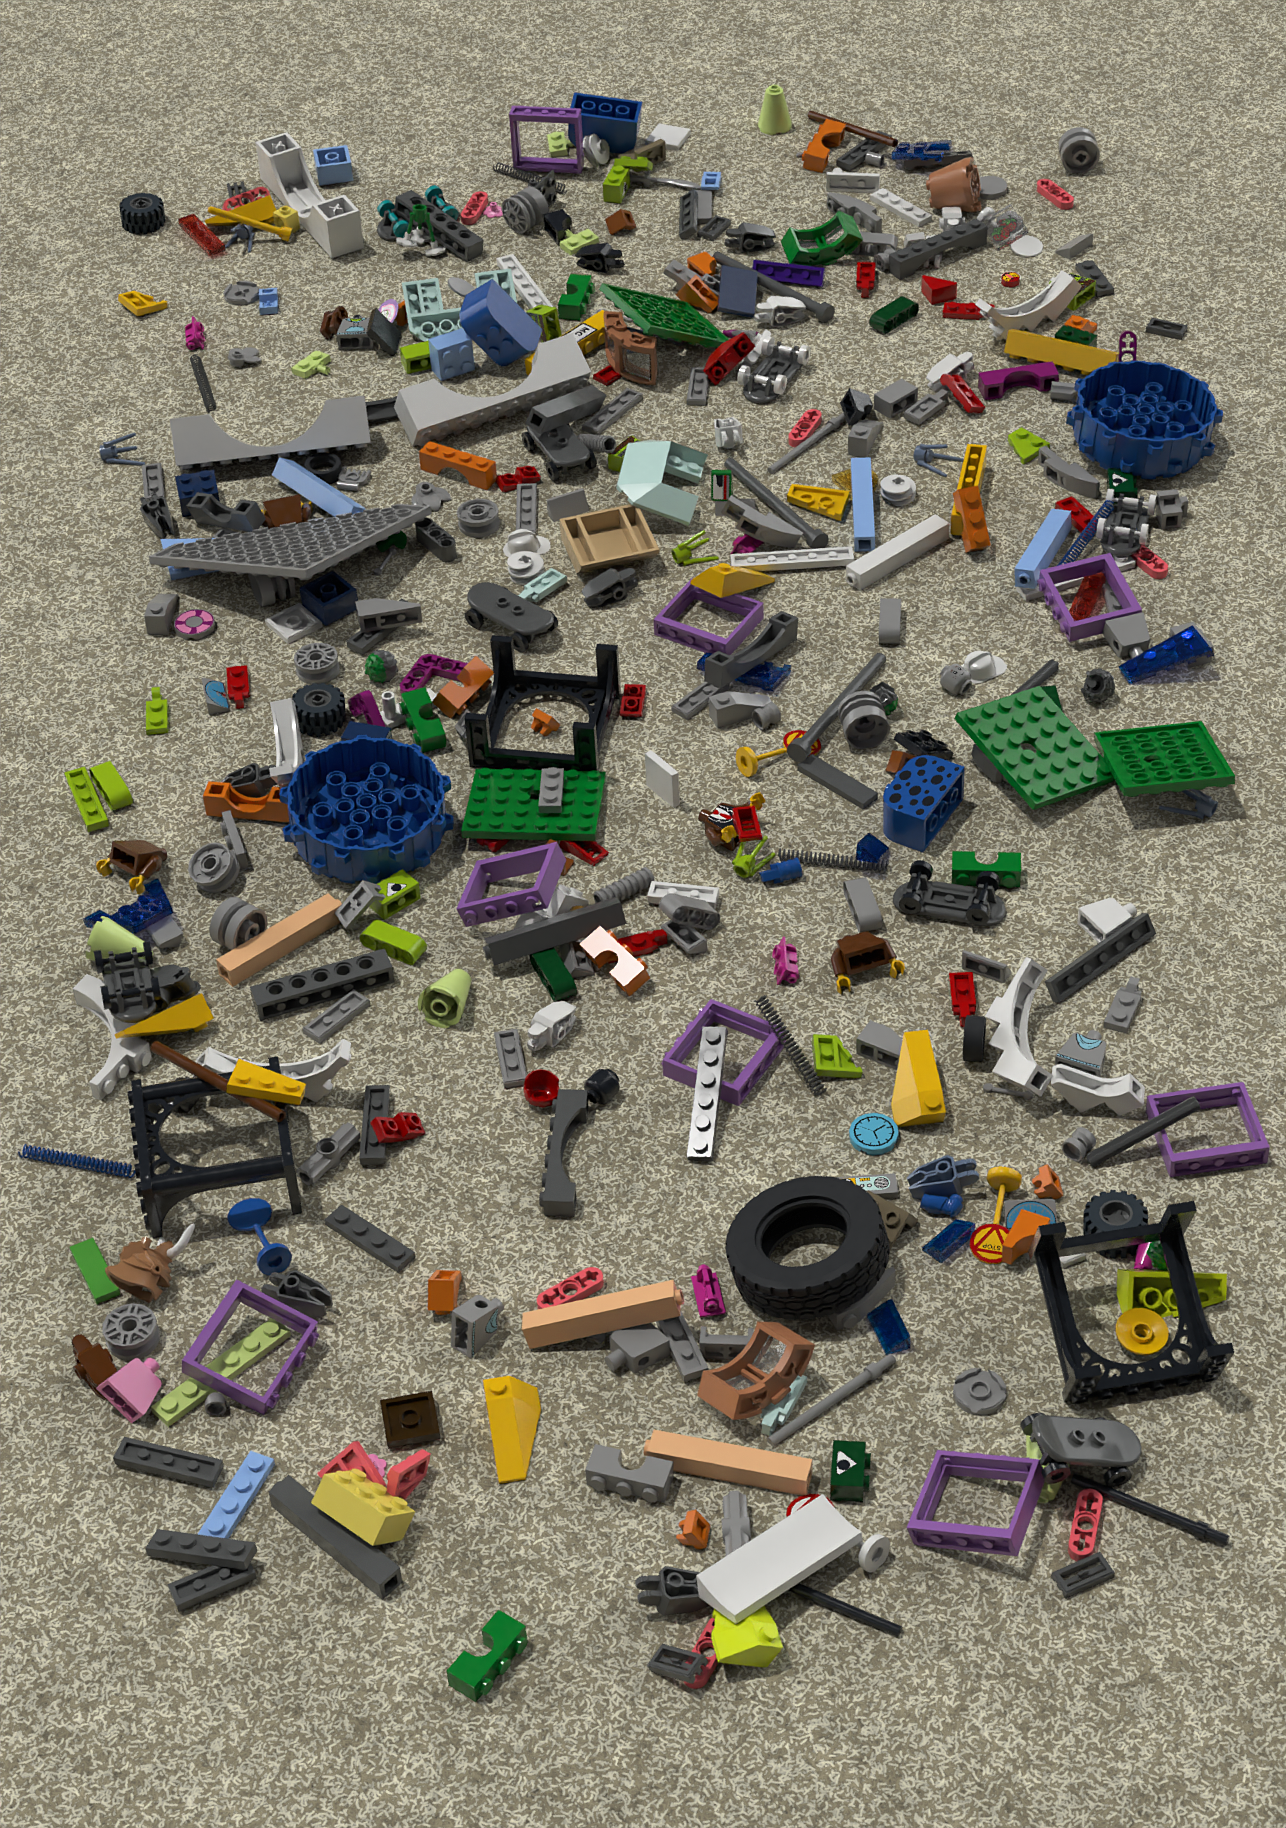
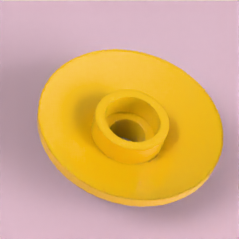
(1141, 1322)

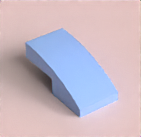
(711, 181)
(268, 301)

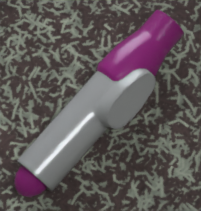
(732, 333)

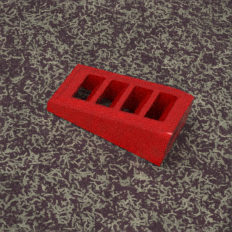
(746, 823)
(575, 849)

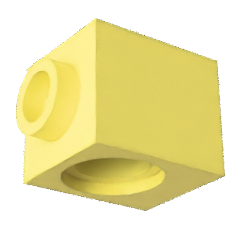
(286, 217)

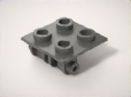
(546, 187)

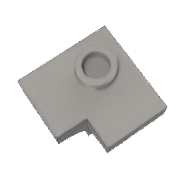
(1170, 509)

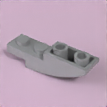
(861, 211)
(682, 275)
(1067, 476)
(761, 527)

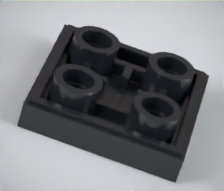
(383, 332)
(922, 744)

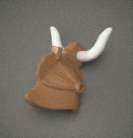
(146, 1266)

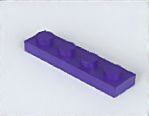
(791, 273)

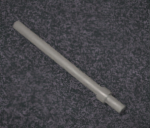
(831, 425)
(870, 1372)

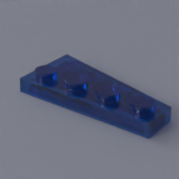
(1178, 649)
(762, 676)

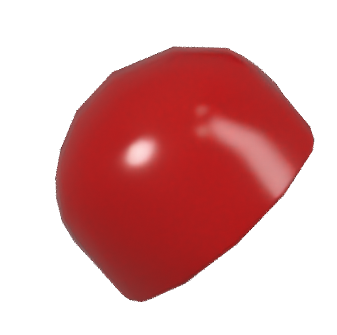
(541, 1088)

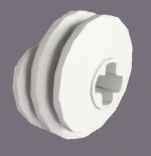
(596, 150)
(898, 489)
(525, 567)

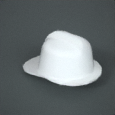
(525, 541)
(983, 666)

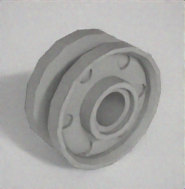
(478, 518)
(316, 663)
(213, 867)
(131, 1331)

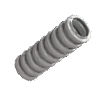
(598, 443)
(625, 887)

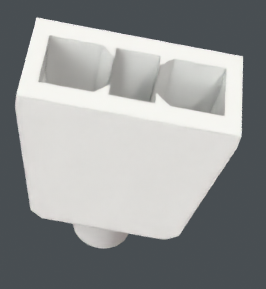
(1104, 917)

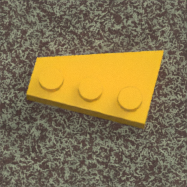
(820, 500)

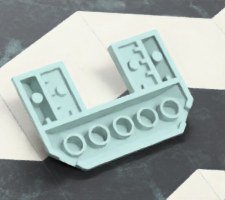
(425, 305)
(643, 473)

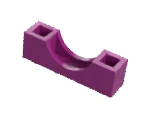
(1038, 376)

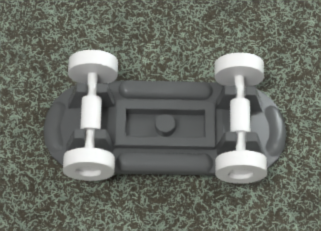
(773, 372)
(1126, 525)

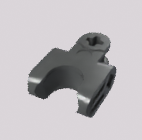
(174, 985)

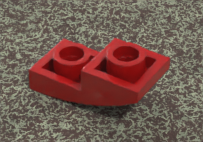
(522, 475)
(633, 700)
(399, 1128)

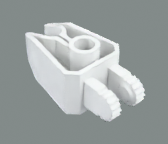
(951, 218)
(780, 311)
(950, 365)
(728, 432)
(551, 1025)

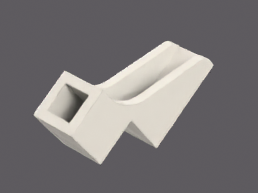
(560, 903)
(1088, 1091)

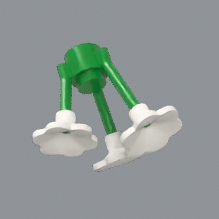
(418, 236)

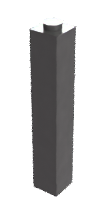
(565, 409)
(553, 931)
(340, 1543)

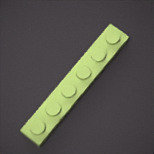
(228, 1364)

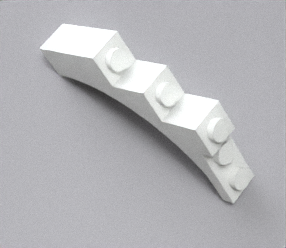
(1045, 305)
(288, 741)
(1011, 1036)
(124, 1054)
(313, 1072)

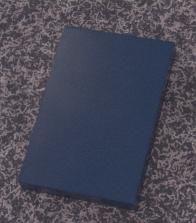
(737, 291)

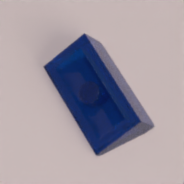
(871, 849)
(949, 1240)
(889, 1328)

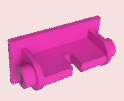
(194, 335)
(744, 545)
(785, 962)
(707, 1292)

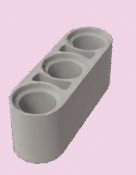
(879, 242)
(889, 621)
(862, 904)
(689, 911)

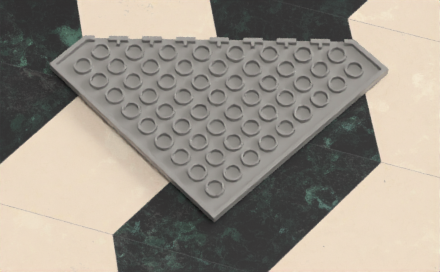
(293, 548)

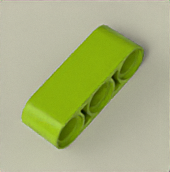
(111, 785)
(396, 941)

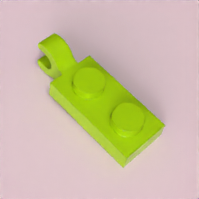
(156, 713)

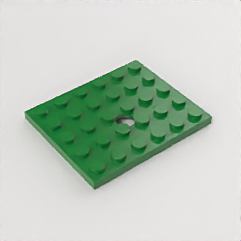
(664, 316)
(1181, 754)
(1063, 757)
(503, 808)

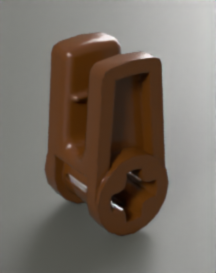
(332, 321)

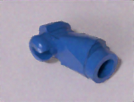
(939, 1204)

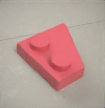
(353, 1458)
(407, 1474)

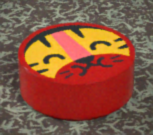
(1010, 279)

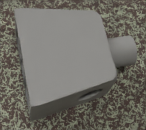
(1127, 635)
(637, 1347)

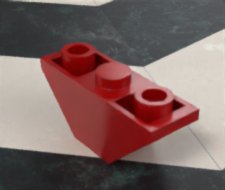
(727, 357)

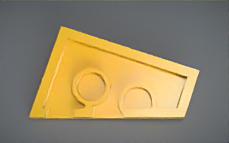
(262, 1083)

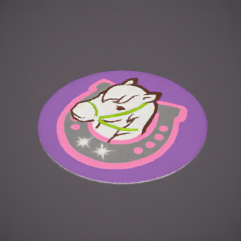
(389, 309)

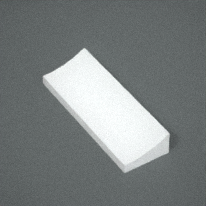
(777, 1560)

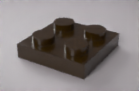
(410, 1419)

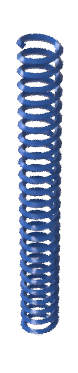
(1088, 535)
(101, 1163)

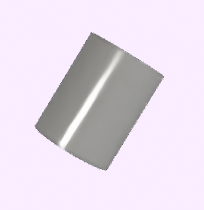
(874, 159)

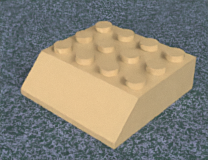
(607, 538)

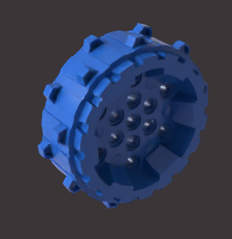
(1144, 418)
(366, 809)

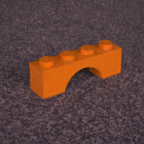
(817, 152)
(477, 470)
(223, 797)

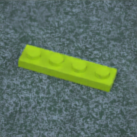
(86, 799)

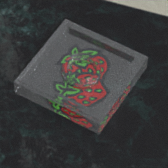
(1005, 227)

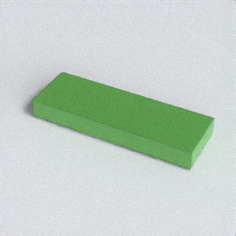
(93, 1270)

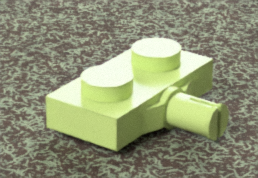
(558, 144)
(577, 241)
(312, 364)

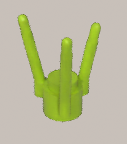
(683, 552)
(745, 865)

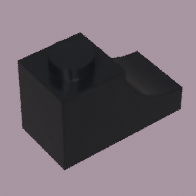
(556, 223)
(856, 406)

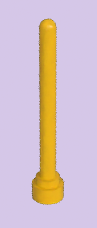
(283, 233)

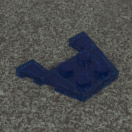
(922, 150)
(141, 914)

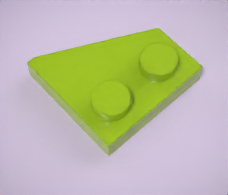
(638, 165)
(1026, 444)
(832, 1058)

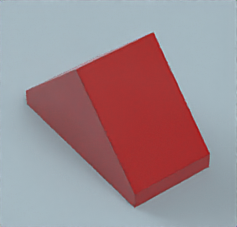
(938, 290)

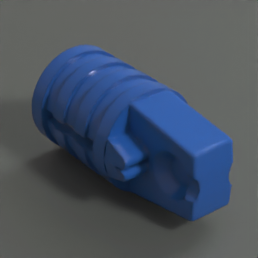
(782, 871)

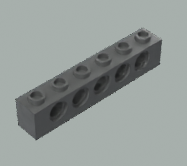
(445, 228)
(322, 984)

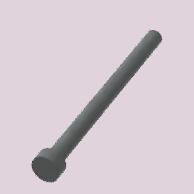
(823, 311)
(814, 537)
(800, 748)

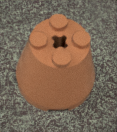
(955, 186)

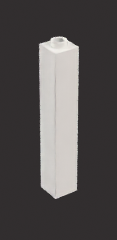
(897, 552)

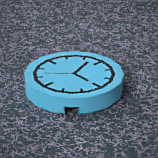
(873, 1133)

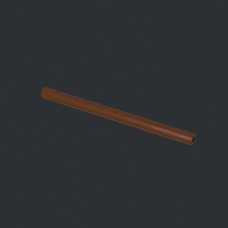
(883, 139)
(215, 1080)

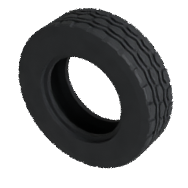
(821, 1286)

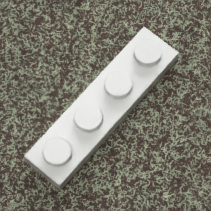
(900, 207)

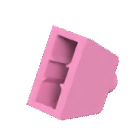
(132, 1388)

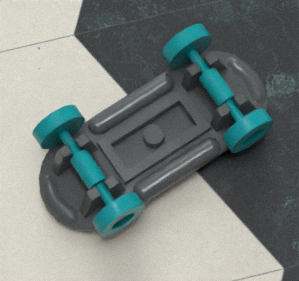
(395, 226)

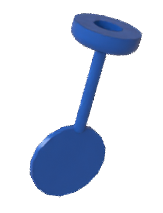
(252, 1215)

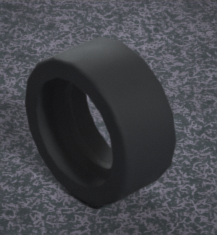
(324, 460)
(974, 1038)

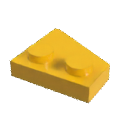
(140, 303)

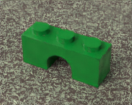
(574, 303)
(426, 733)
(966, 868)
(475, 1674)

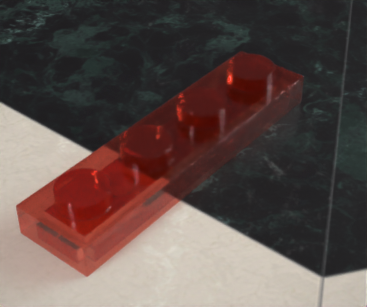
(201, 234)
(1087, 596)

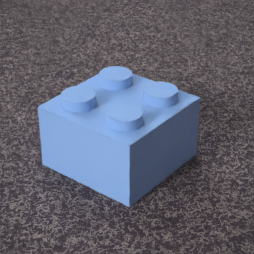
(333, 165)
(451, 354)

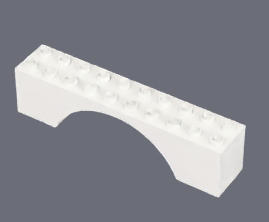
(330, 222)
(434, 411)
(203, 441)

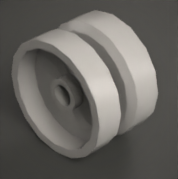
(1078, 150)
(236, 922)

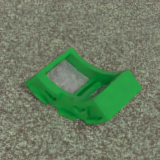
(824, 243)

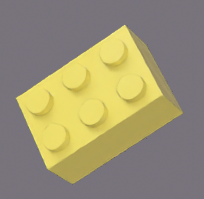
(363, 1506)

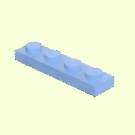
(238, 1496)

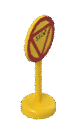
(748, 761)
(988, 1239)

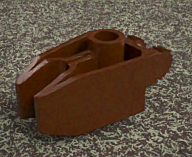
(92, 1363)

